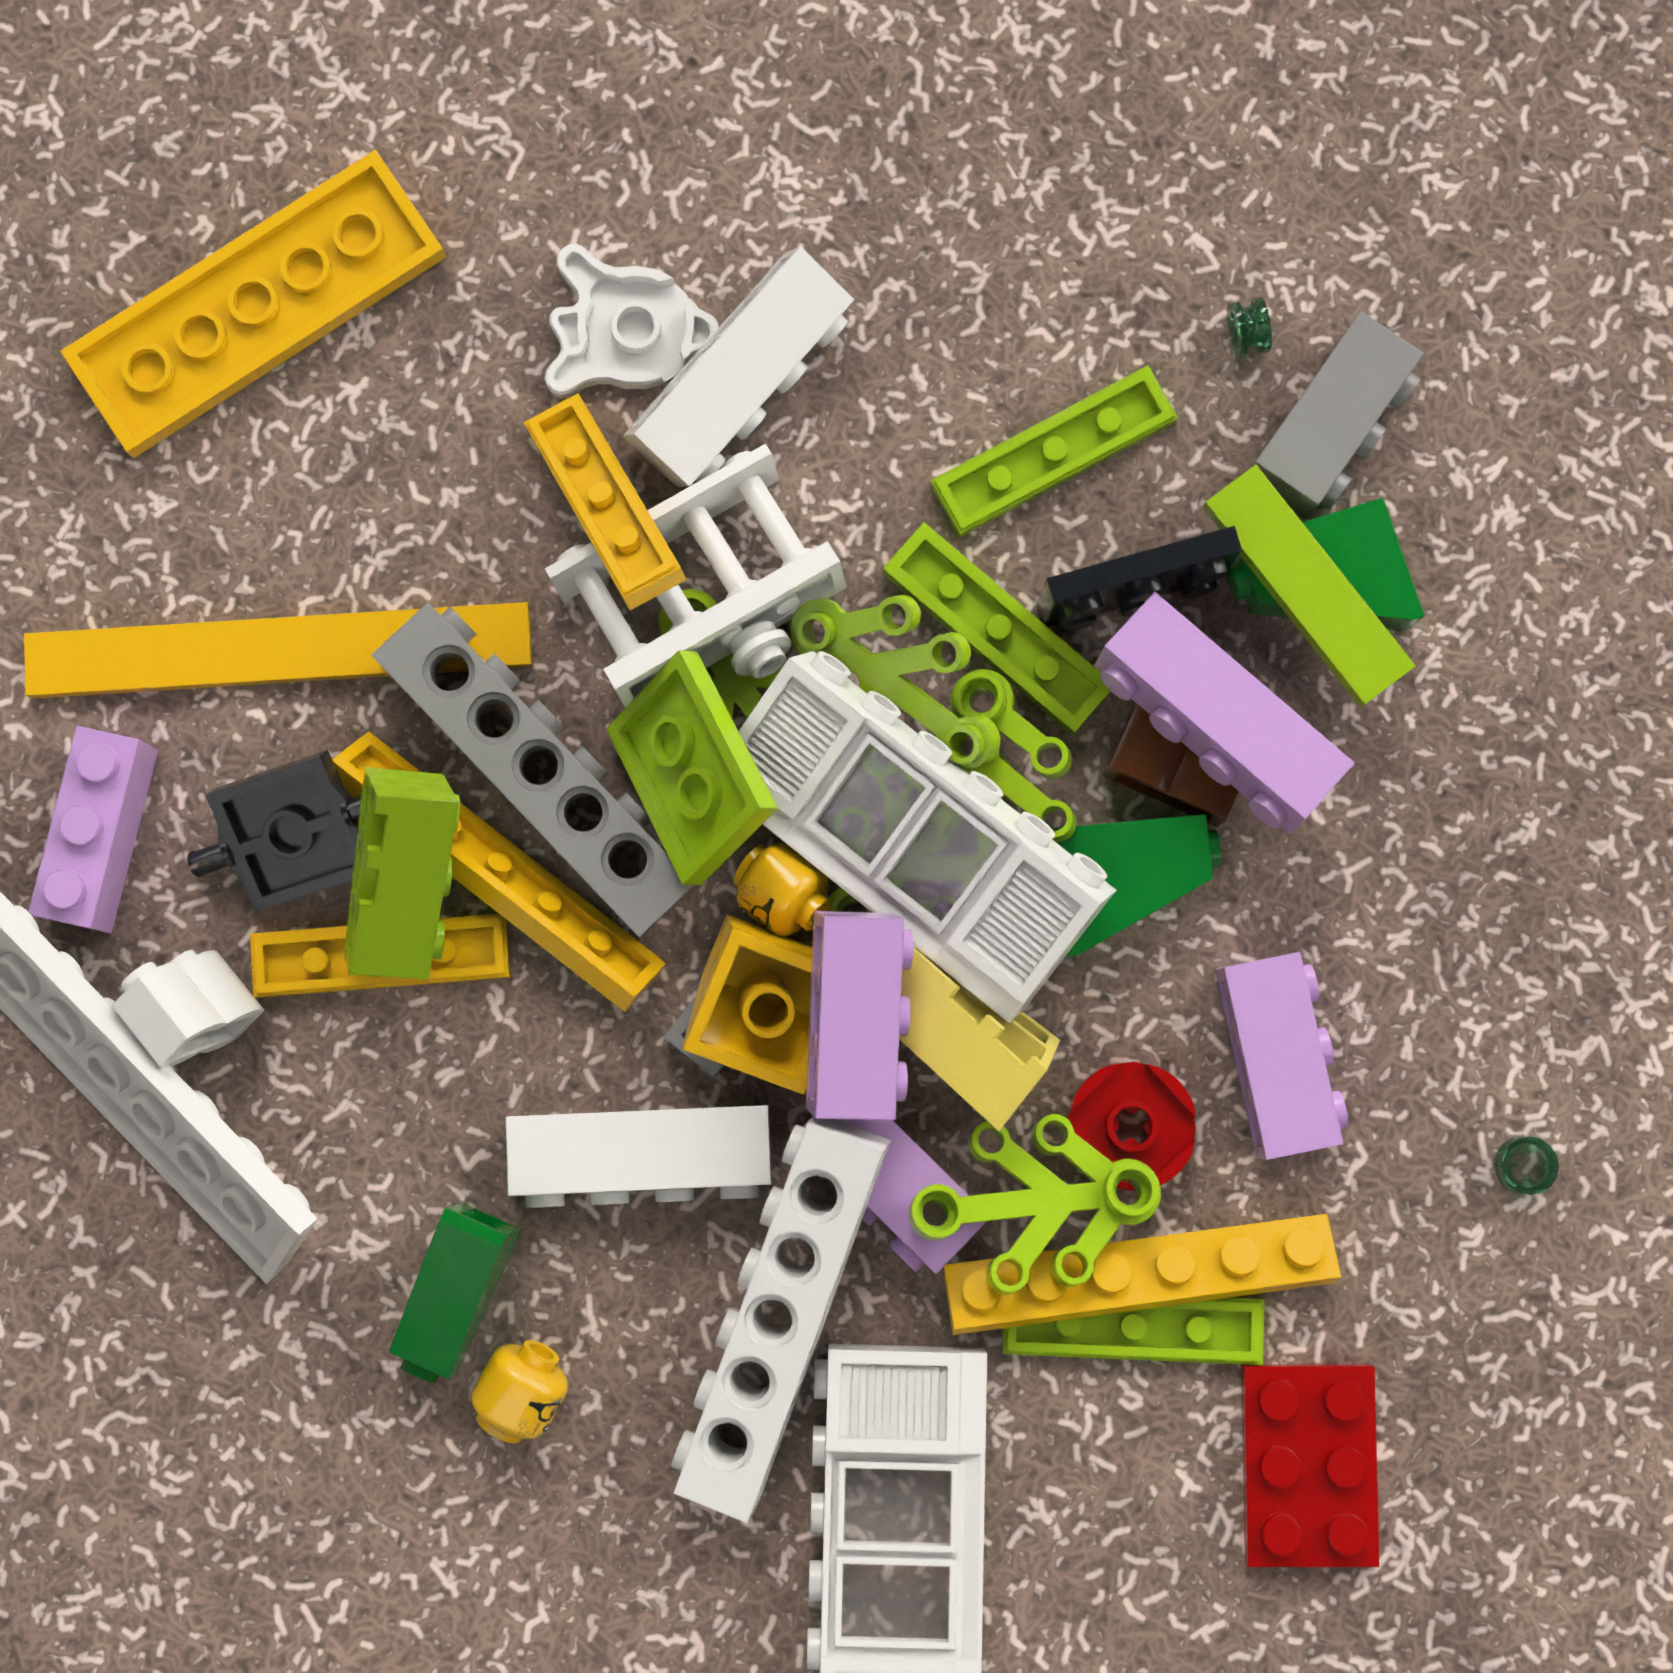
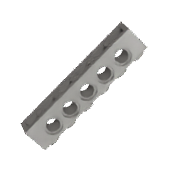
(413, 662)

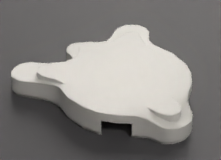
(625, 328)

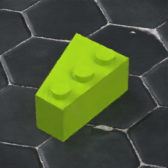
(400, 873)

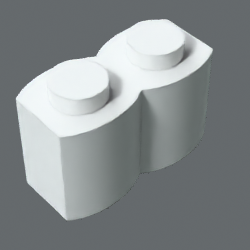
(186, 1006)

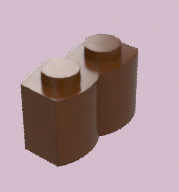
(1166, 771)

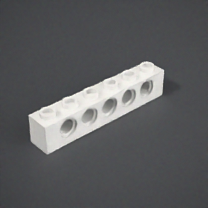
(733, 1477)

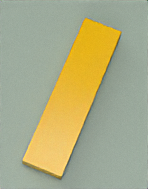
(605, 502)
(315, 962)

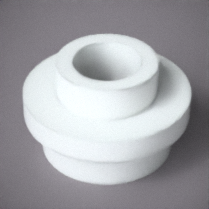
(759, 650)

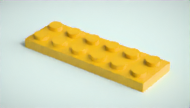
(253, 304)

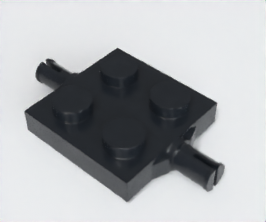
(284, 831)

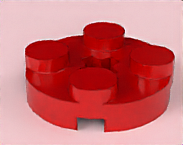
(1135, 1088)

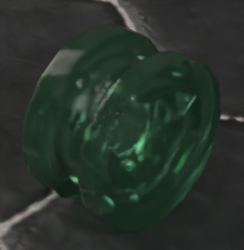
(1249, 327)
(1526, 1145)

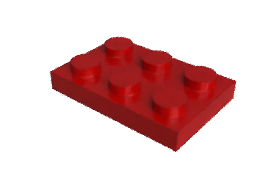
(1310, 1465)

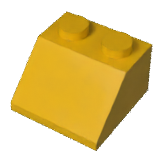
(754, 1005)

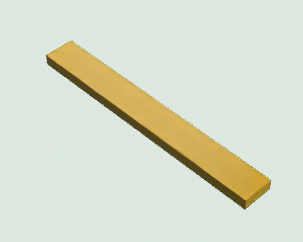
(250, 651)

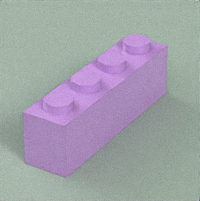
(1221, 715)

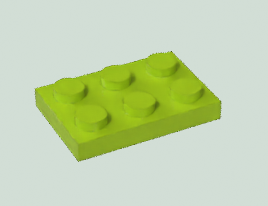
(691, 768)

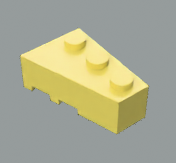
(971, 1045)

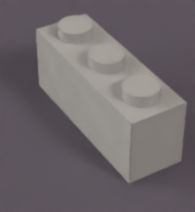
(1339, 415)

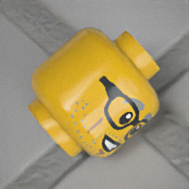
(780, 889)
(519, 1391)

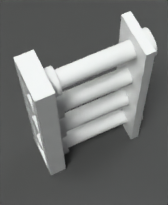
(775, 598)

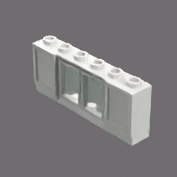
(919, 834)
(899, 1510)

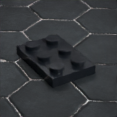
(1130, 580)

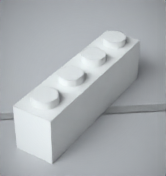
(740, 368)
(639, 1151)

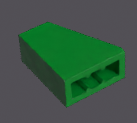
(1368, 555)
(1146, 864)
(452, 1291)

